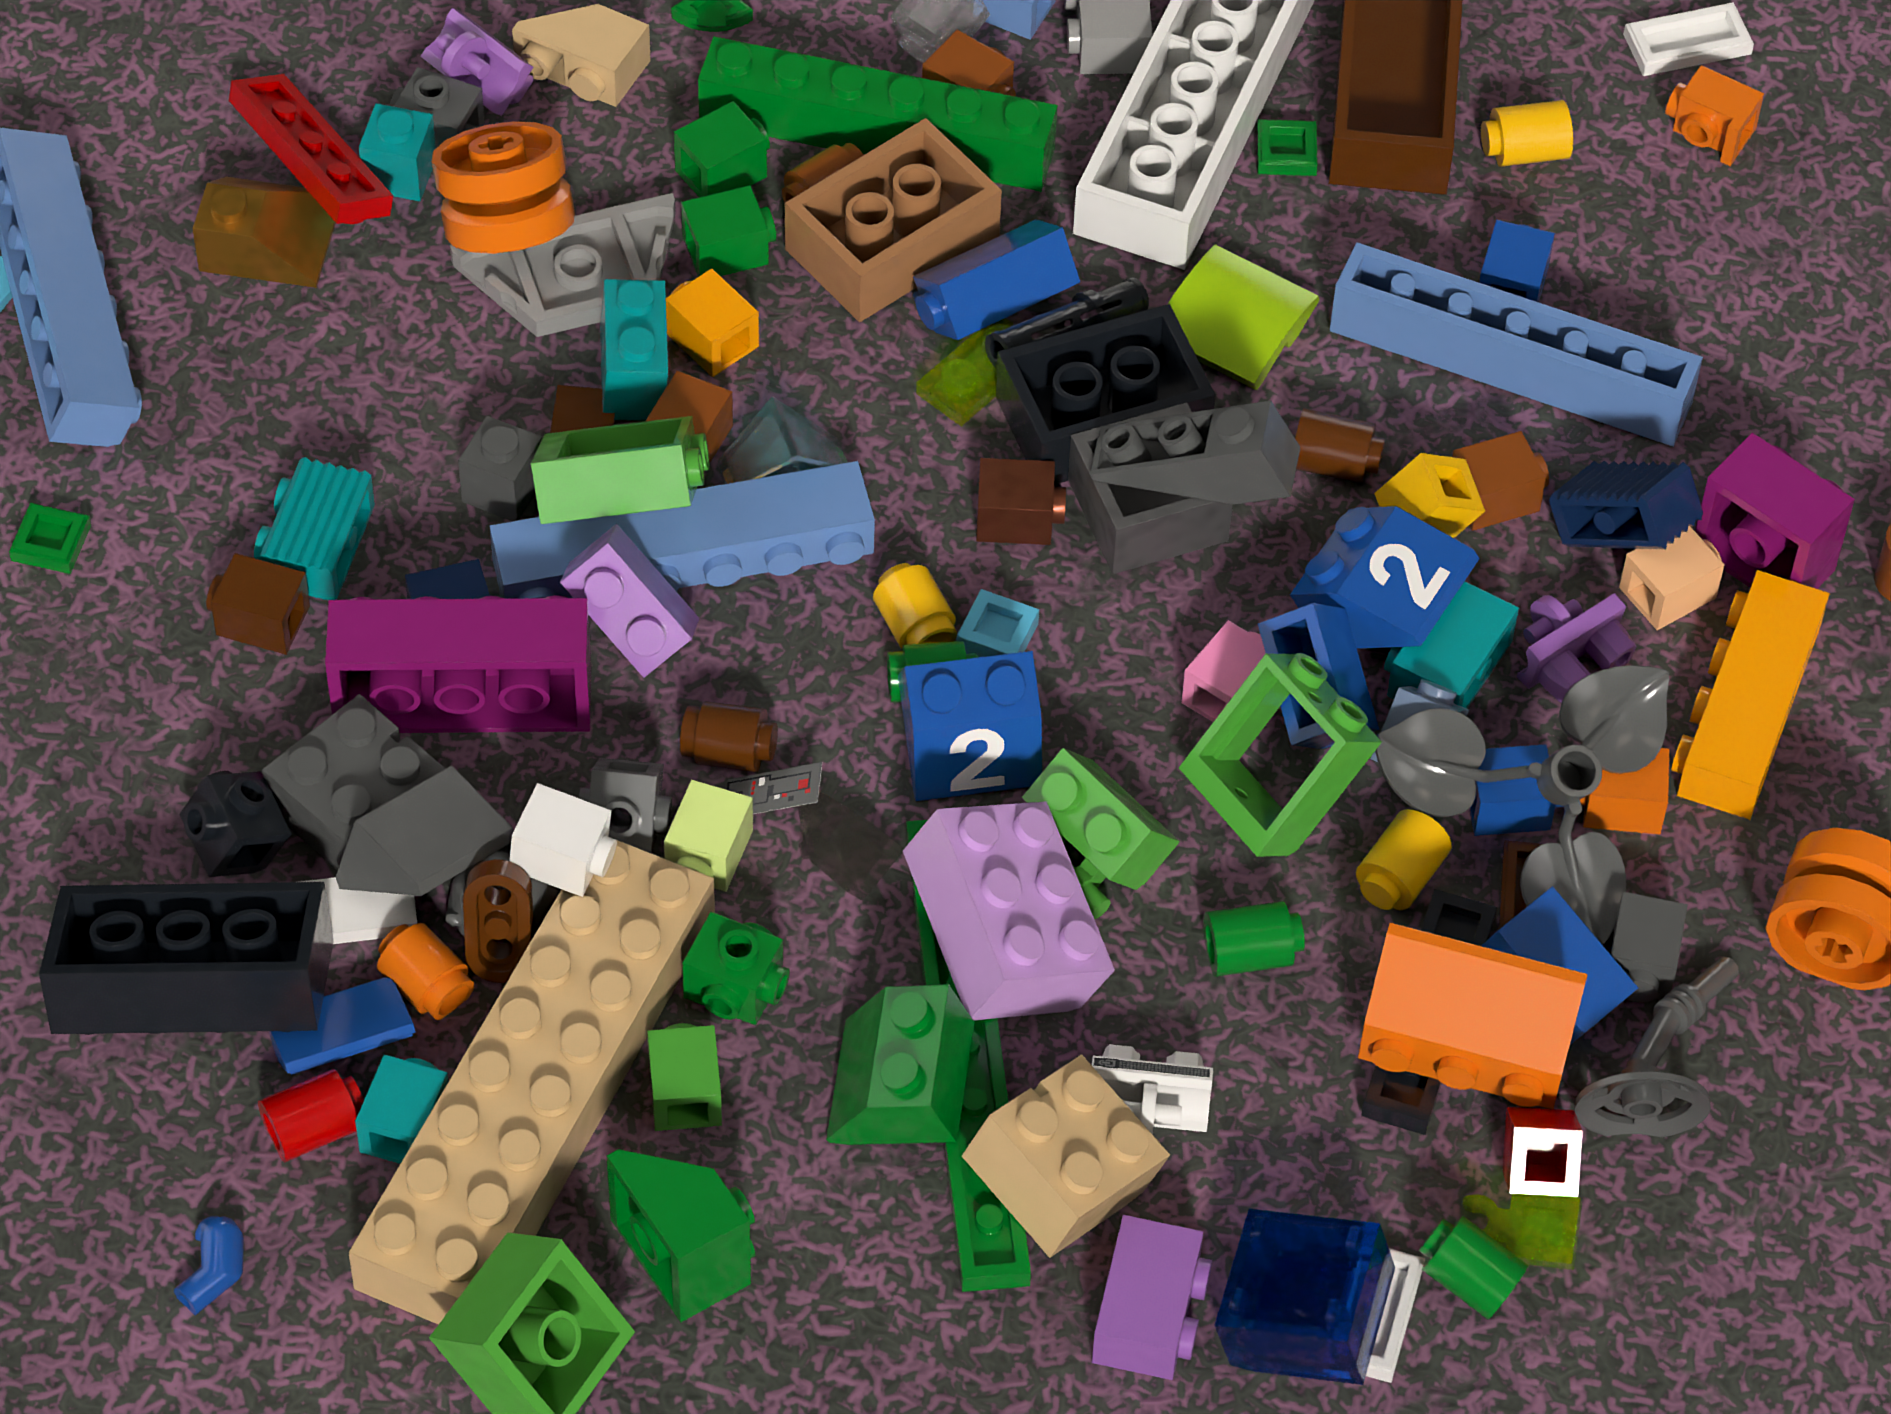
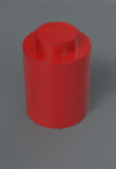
(311, 1113)

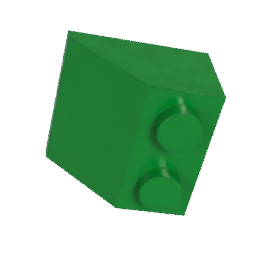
(902, 1068)
(682, 1228)

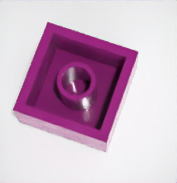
(1773, 516)

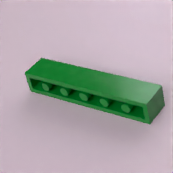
(844, 103)

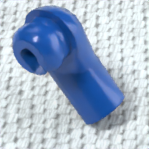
(220, 1263)

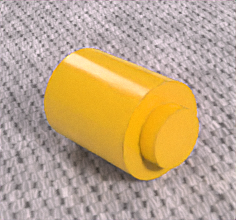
(1528, 133)
(1403, 860)

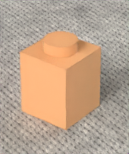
(1672, 580)

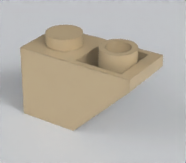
(586, 50)

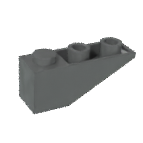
(1206, 455)

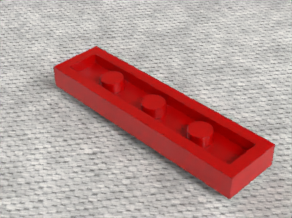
(311, 149)

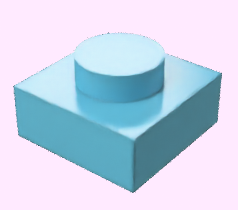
(998, 625)

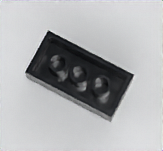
(187, 958)

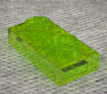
(963, 379)

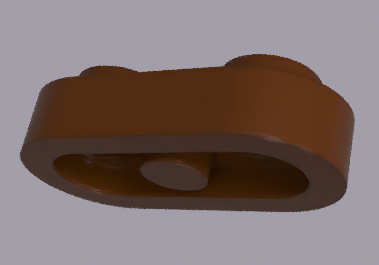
(497, 916)

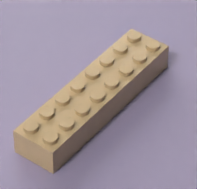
(533, 1082)

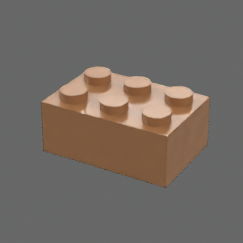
(891, 218)

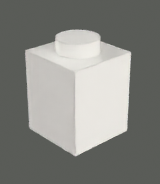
(562, 840)

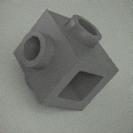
(638, 790)

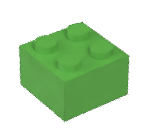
(532, 1329)

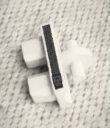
(1158, 1092)

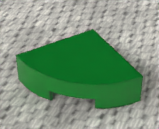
(712, 14)

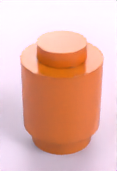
(424, 970)

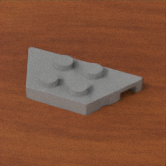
(563, 280)

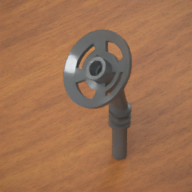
(1641, 1084)

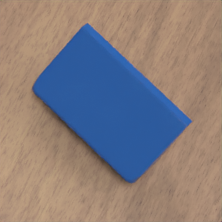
(348, 1025)

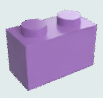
(630, 600)
(1149, 1296)

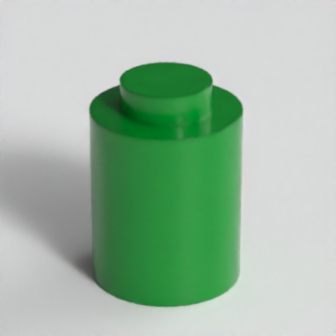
(1252, 938)
(1471, 1265)

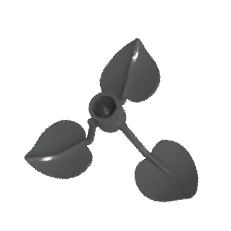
(1621, 728)

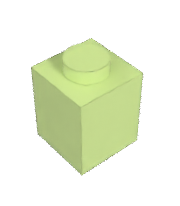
(710, 832)

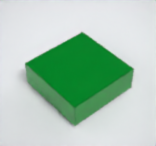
(1287, 147)
(50, 538)

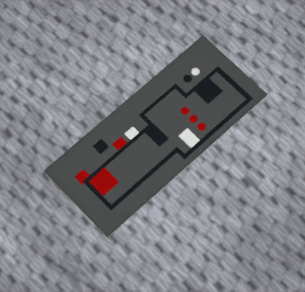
(780, 788)

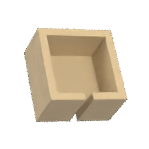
(1065, 1155)

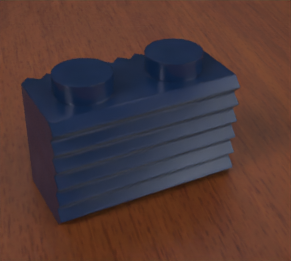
(1626, 505)

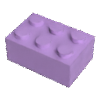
(1007, 910)

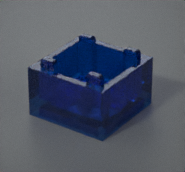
(1305, 1296)

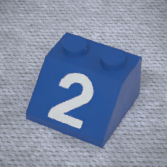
(1387, 575)
(972, 725)

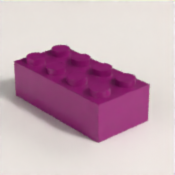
(464, 662)

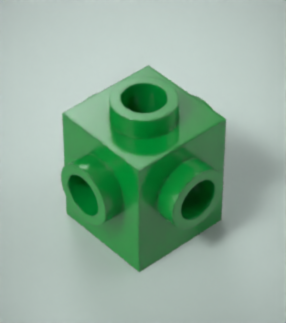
(735, 969)

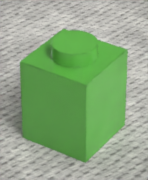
(684, 1077)

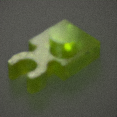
(1535, 1228)

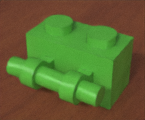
(1102, 824)

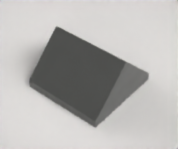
(422, 838)

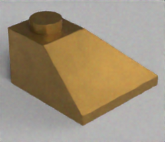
(262, 231)

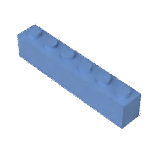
(62, 293)
(1515, 344)
(724, 534)

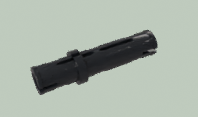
(1116, 302)

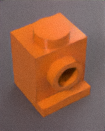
(1715, 112)

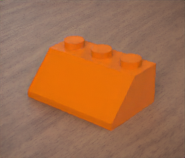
(1471, 1016)

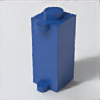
(995, 280)

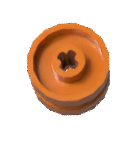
(503, 187)
(1836, 909)

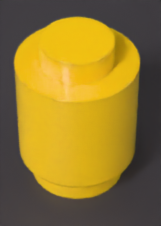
(914, 606)

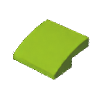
(1240, 315)

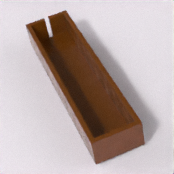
(1396, 94)

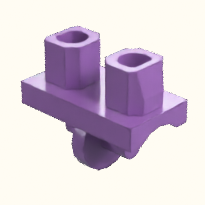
(478, 58)
(1565, 633)

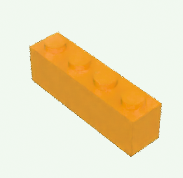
(1751, 695)

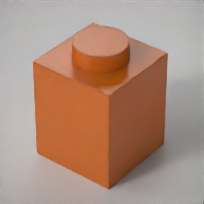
(1630, 800)

